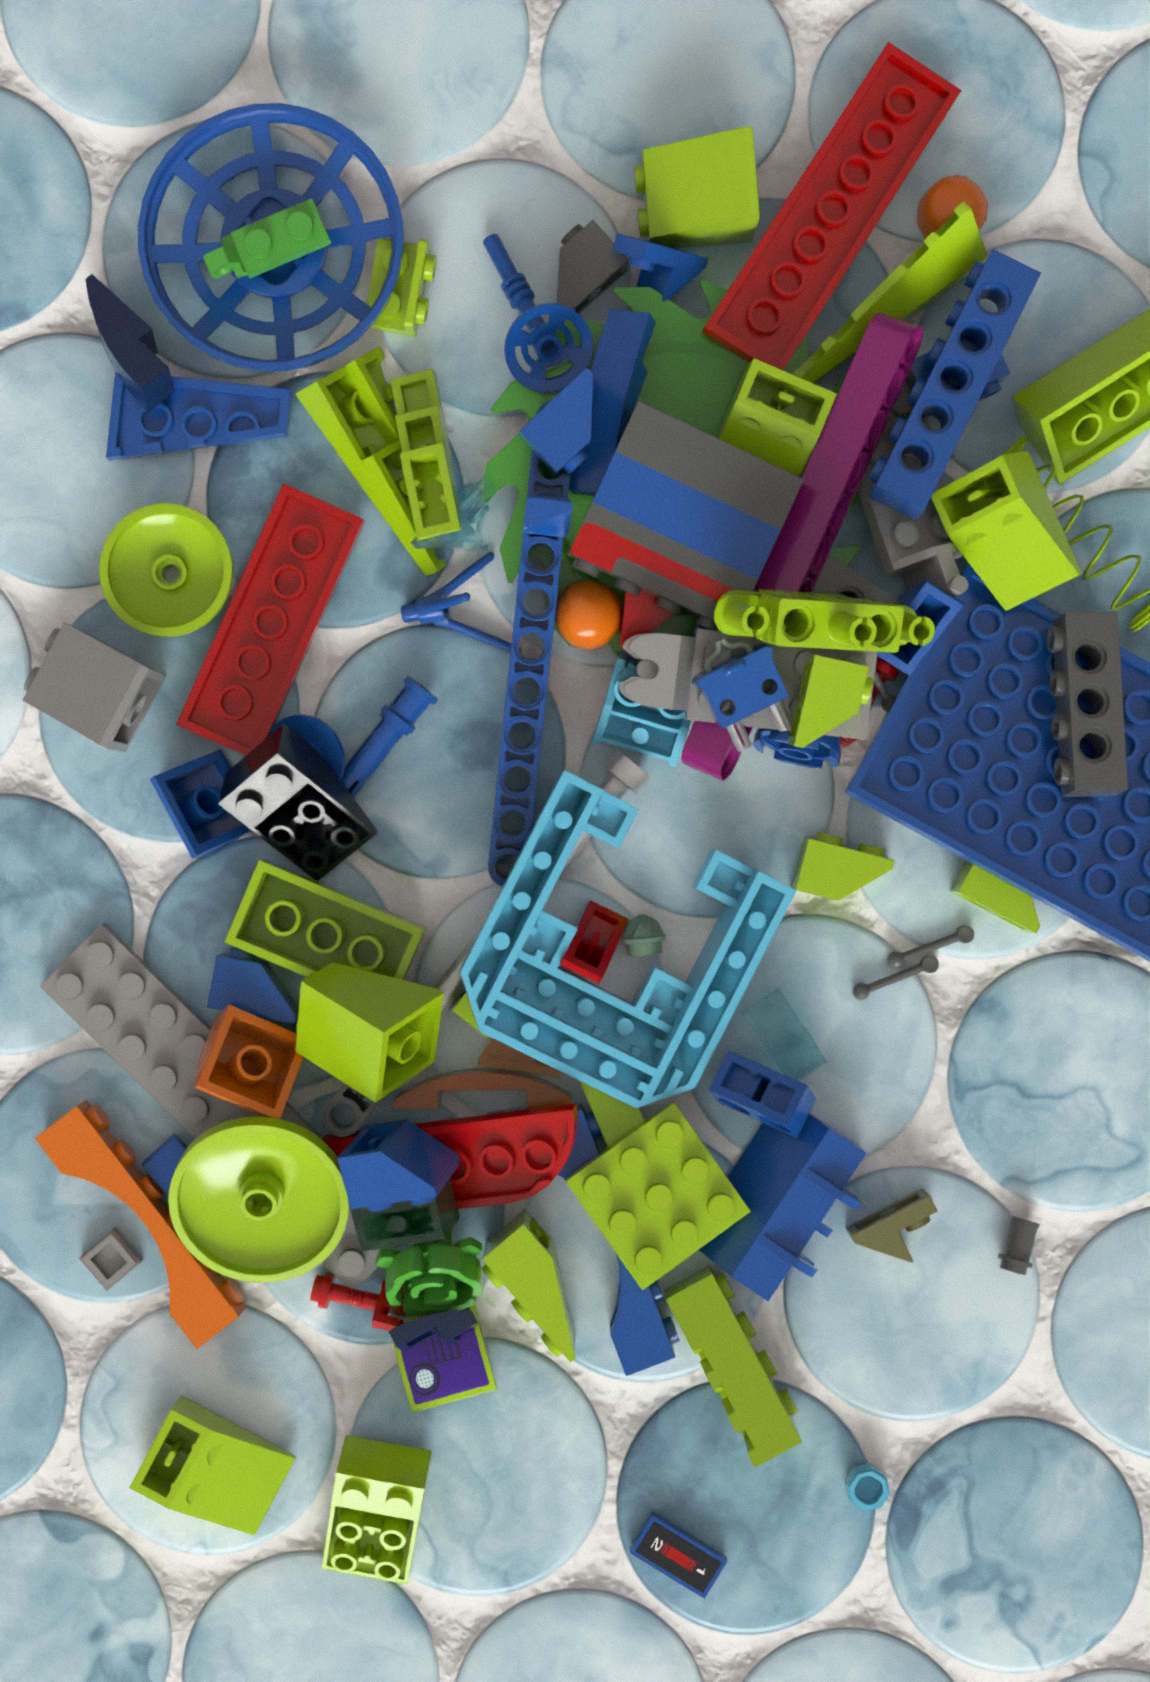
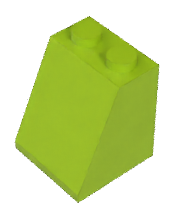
(699, 190)
(367, 1027)

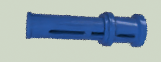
(396, 720)

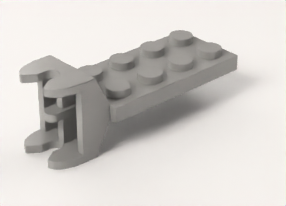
(675, 659)

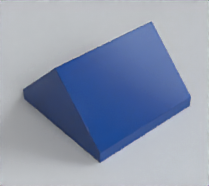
(192, 799)

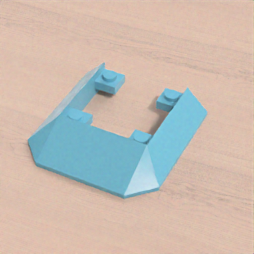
(617, 1046)

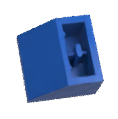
(395, 1165)

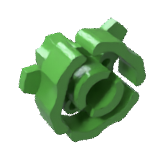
(432, 1276)

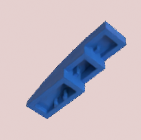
(616, 388)

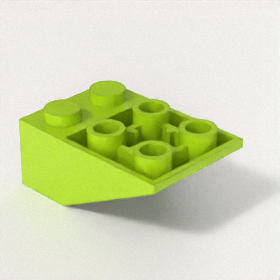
(776, 416)
(1007, 529)
(527, 1265)
(212, 1469)
(376, 1509)

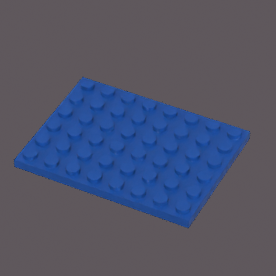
(974, 760)

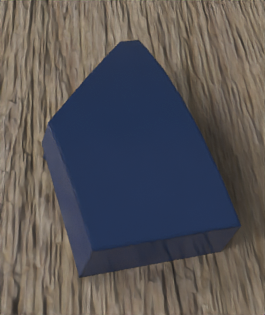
(447, 1323)

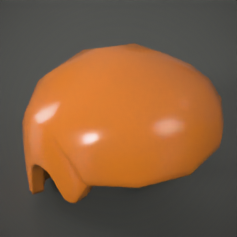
(944, 197)
(588, 614)

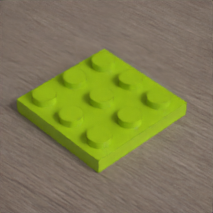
(657, 1195)

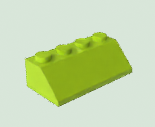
(1090, 401)

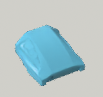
(637, 726)

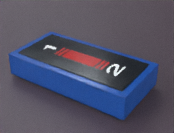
(678, 1554)

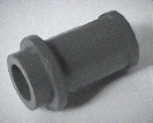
(1019, 1246)

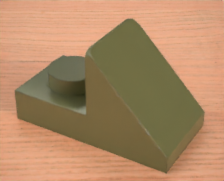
(882, 1228)

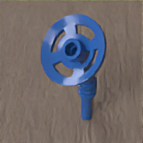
(541, 334)

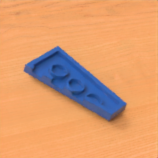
(196, 417)

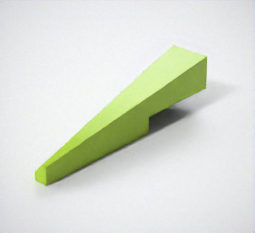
(922, 278)
(360, 423)

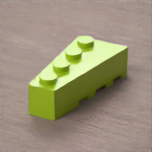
(734, 1365)

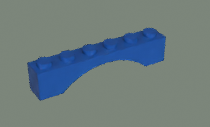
(637, 1324)

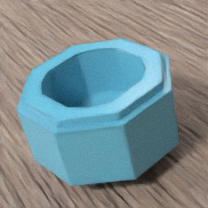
(867, 1487)

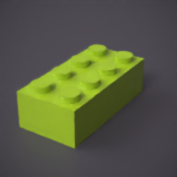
(313, 924)

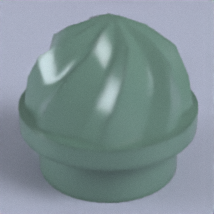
(643, 936)

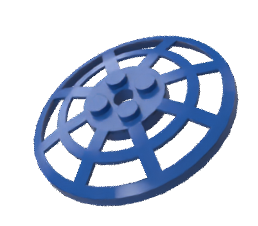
(290, 277)

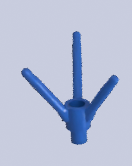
(436, 607)

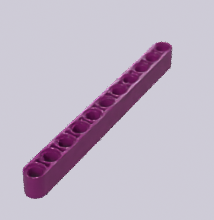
(825, 494)

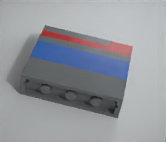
(682, 515)

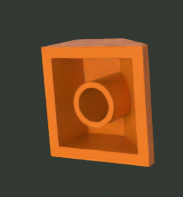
(249, 1062)

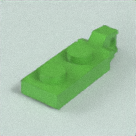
(269, 242)

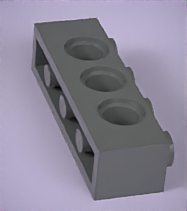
(1098, 638)

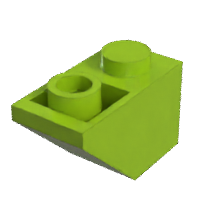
(837, 871)

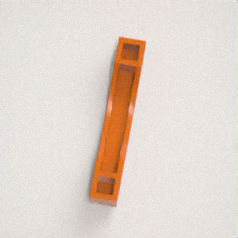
(88, 1150)

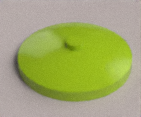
(259, 1199)

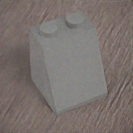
(92, 687)

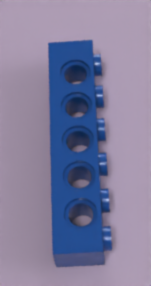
(1009, 287)

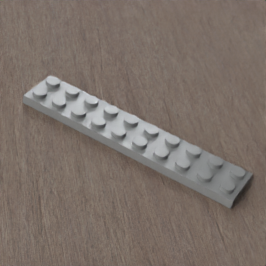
(160, 1047)

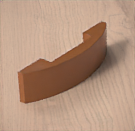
(427, 1092)

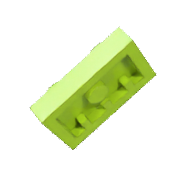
(407, 304)

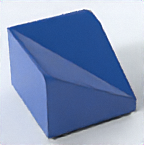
(547, 516)

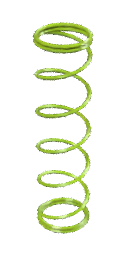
(1143, 616)

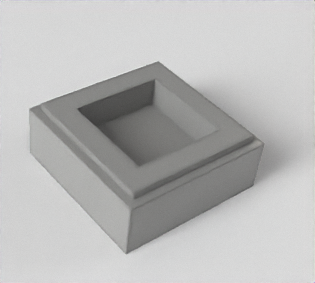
(110, 1259)

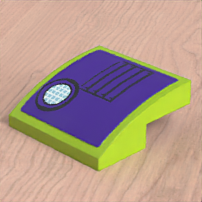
(445, 1372)

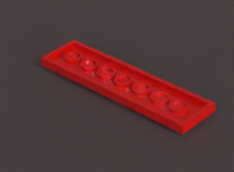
(832, 210)

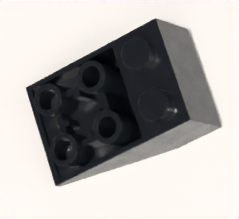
(296, 803)

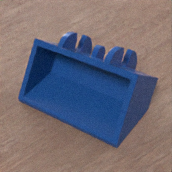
(789, 1191)

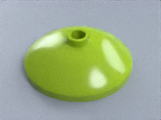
(142, 551)

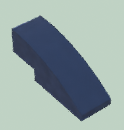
(129, 346)

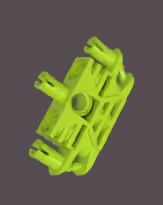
(820, 620)

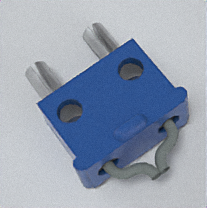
(741, 682)

